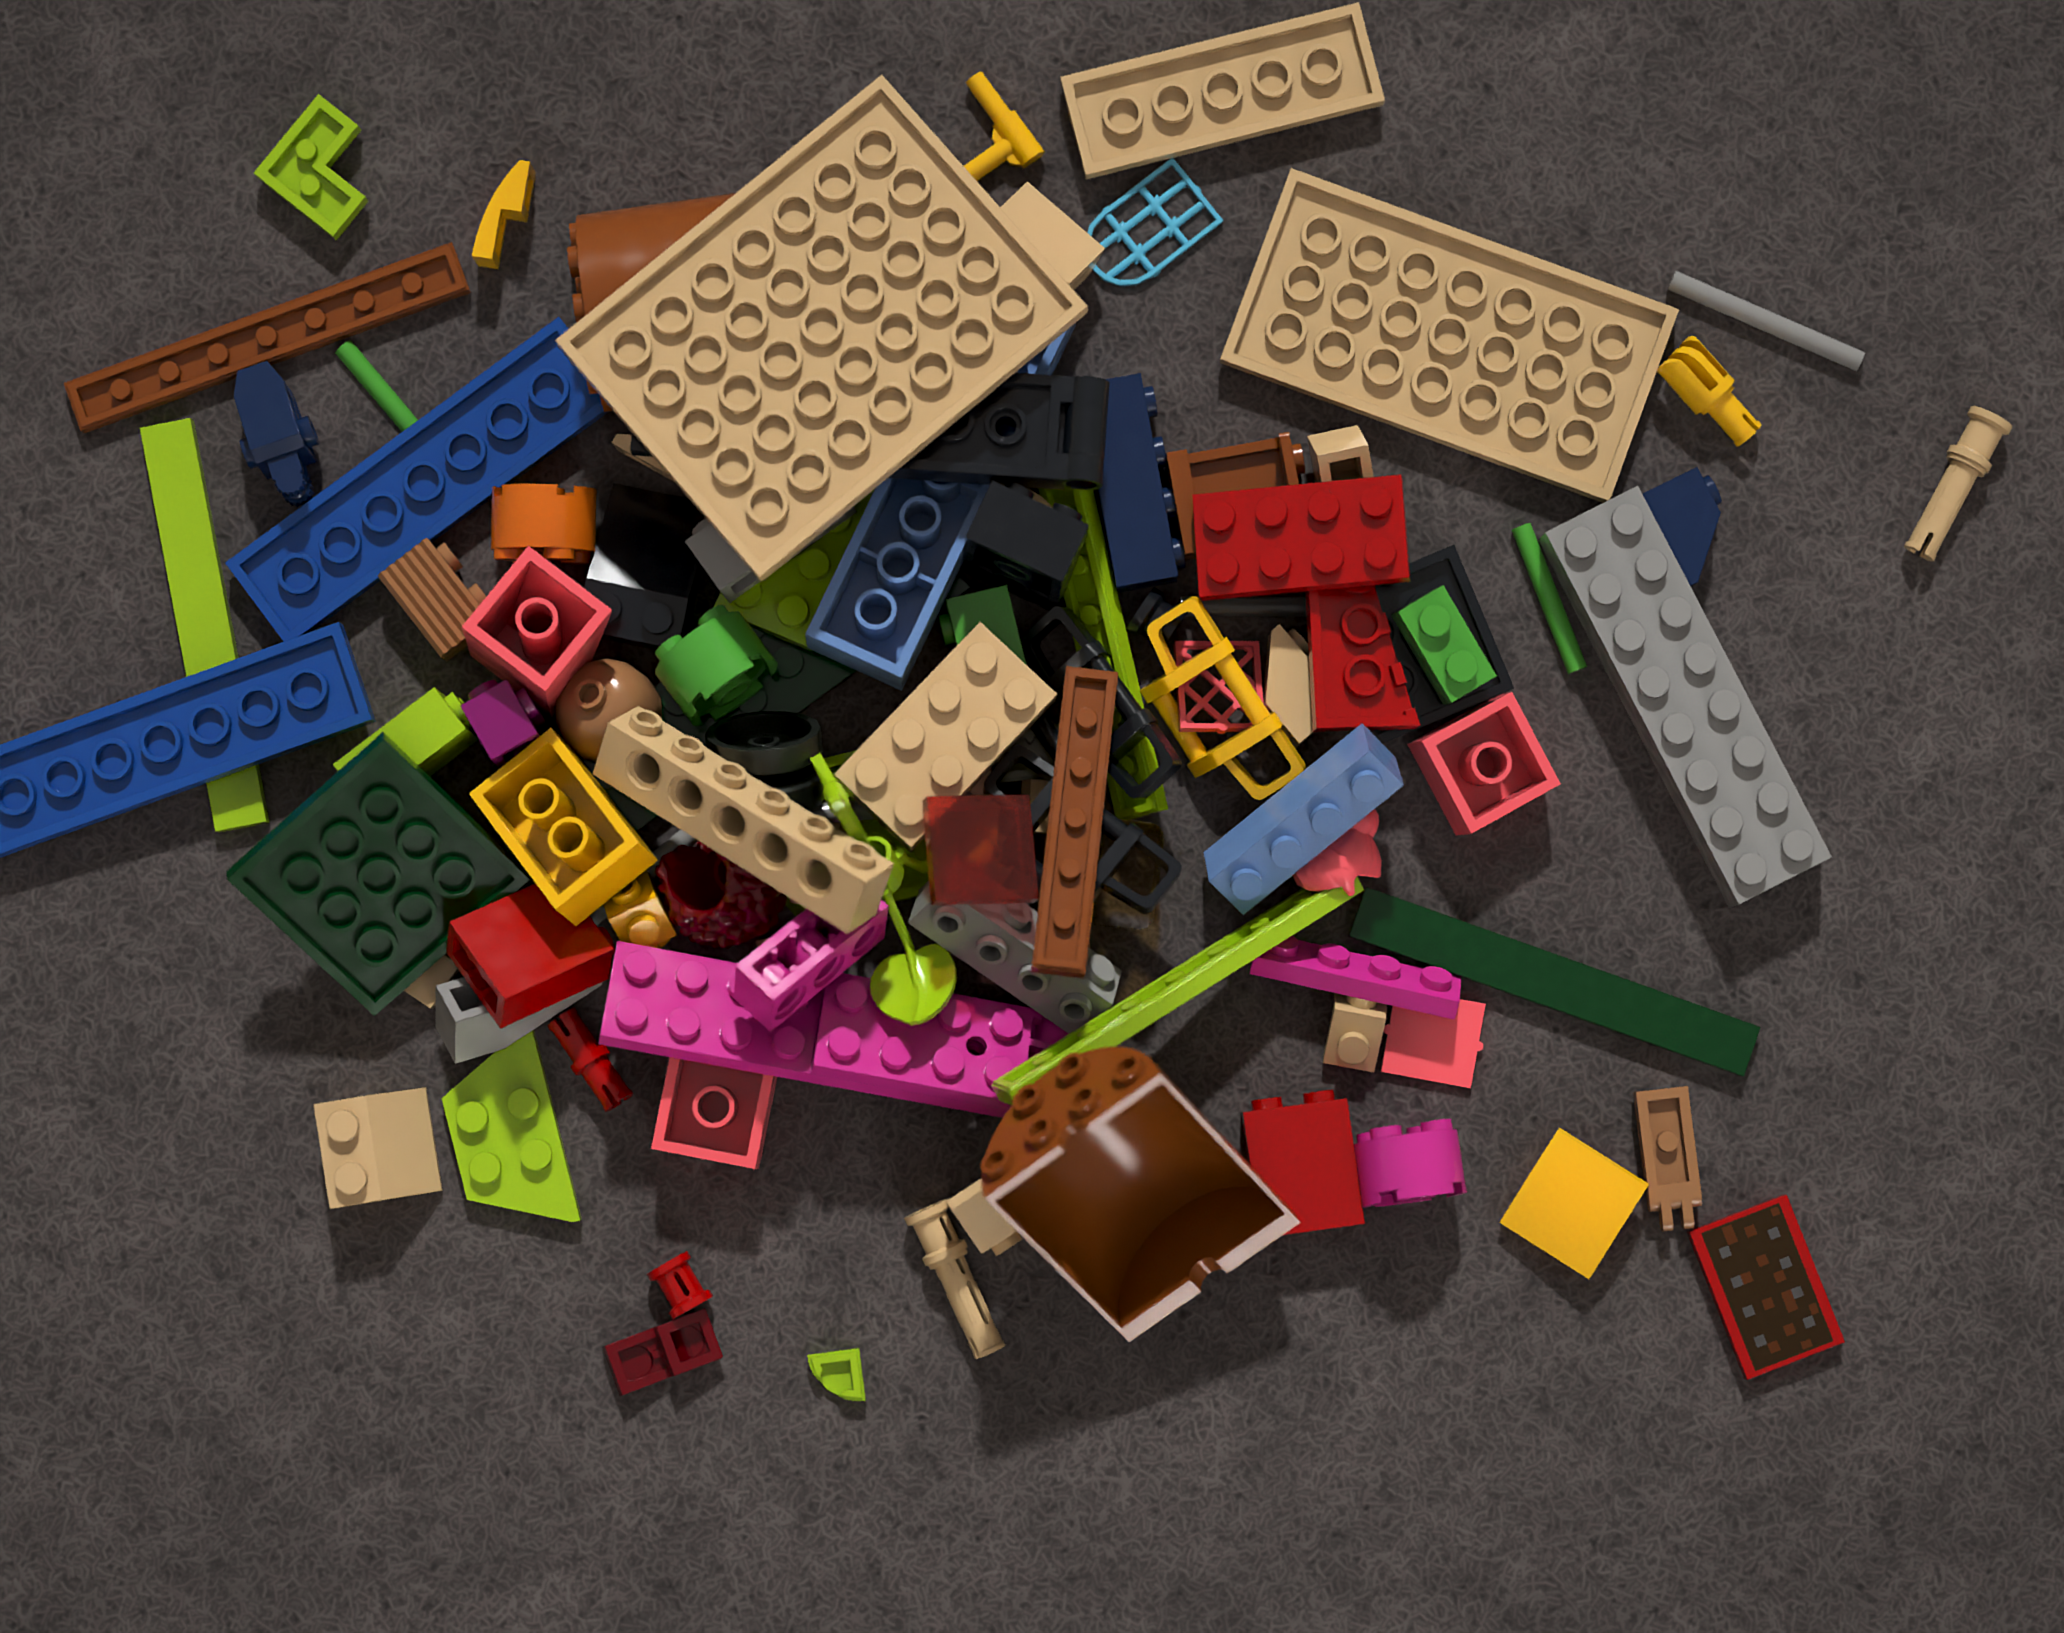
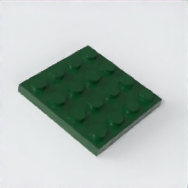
(375, 873)

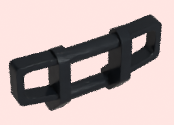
(1137, 722)
(1125, 837)

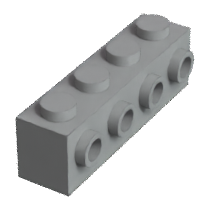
(1001, 945)

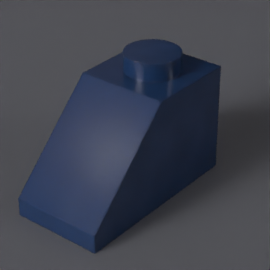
(1687, 517)

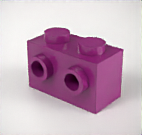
(503, 719)

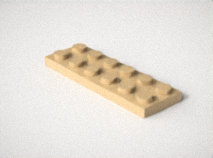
(1222, 90)

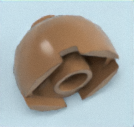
(597, 696)

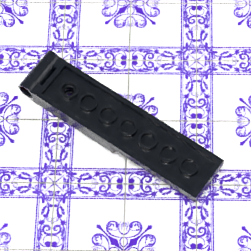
(1054, 443)

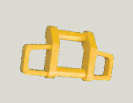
(1262, 721)

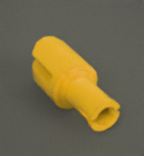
(1708, 389)

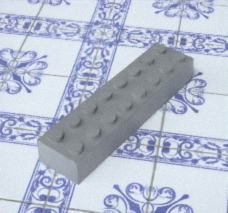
(1684, 697)

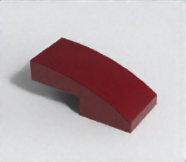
(662, 1352)

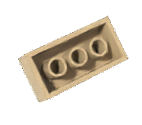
(945, 734)

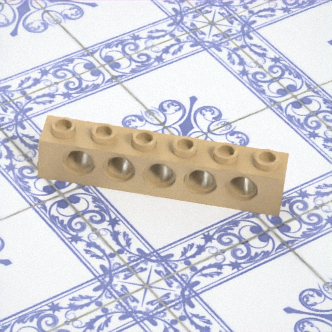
(743, 818)

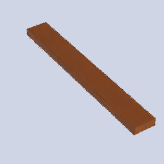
(267, 336)

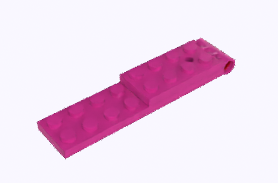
(837, 1039)

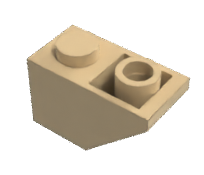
(1288, 683)

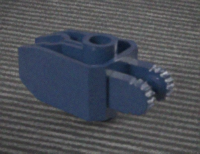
(275, 432)

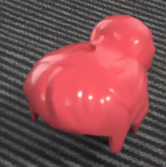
(1344, 859)

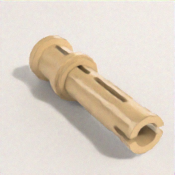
(1967, 461)
(946, 1255)

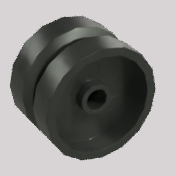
(773, 750)

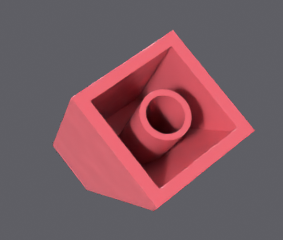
(536, 629)

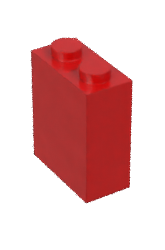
(527, 954)
(1307, 1158)

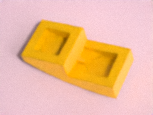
(509, 202)

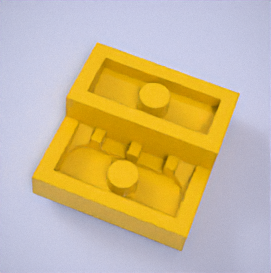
(1574, 1203)

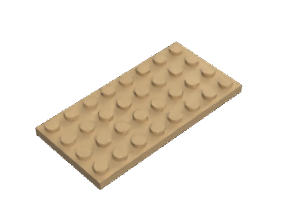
(1449, 336)

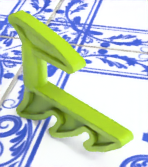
(838, 800)

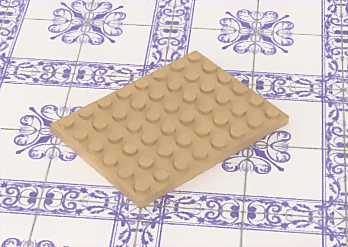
(821, 327)

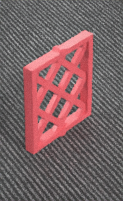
(1221, 724)

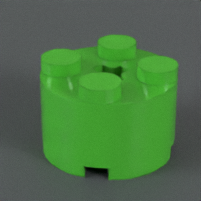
(714, 665)

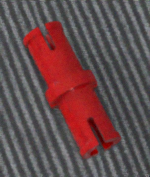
(590, 1059)

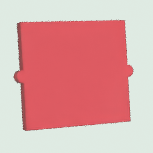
(1433, 1045)

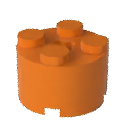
(546, 519)

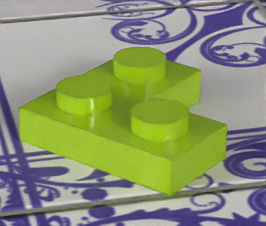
(302, 163)

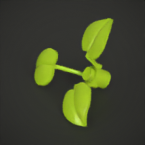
(911, 984)

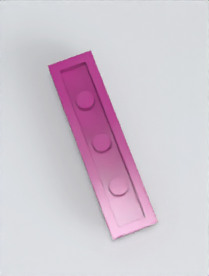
(1361, 976)

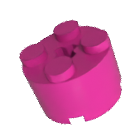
(1409, 1166)

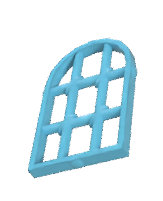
(1153, 207)

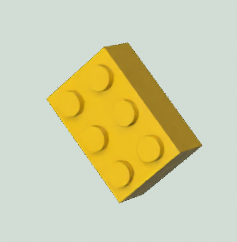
(563, 827)

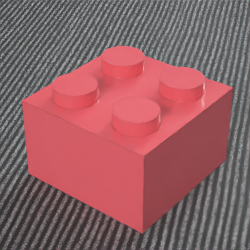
(1484, 764)
(714, 1113)

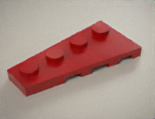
(1354, 663)

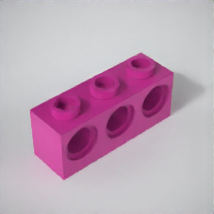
(801, 963)

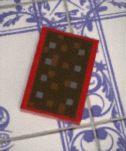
(1765, 1286)

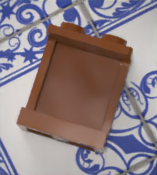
(1229, 469)

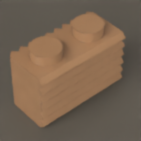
(434, 595)

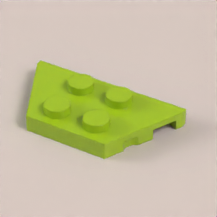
(511, 1136)

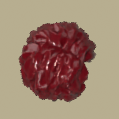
(715, 897)

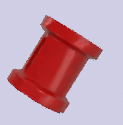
(677, 1299)

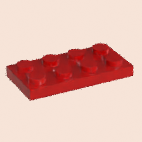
(1301, 537)

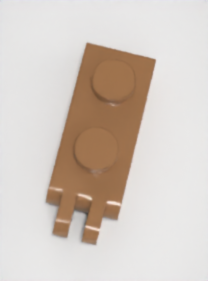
(1668, 1154)

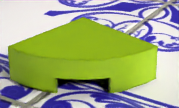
(840, 1372)

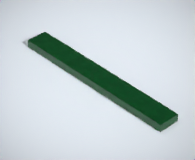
(1554, 982)

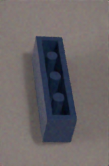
(1132, 496)

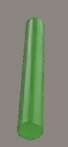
(375, 385)
(1549, 598)

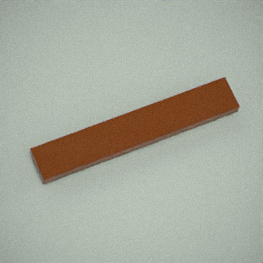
(1074, 822)

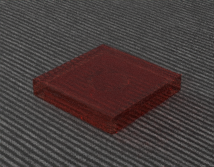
(980, 849)

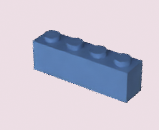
(1302, 819)

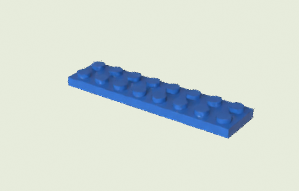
(417, 485)
(179, 737)

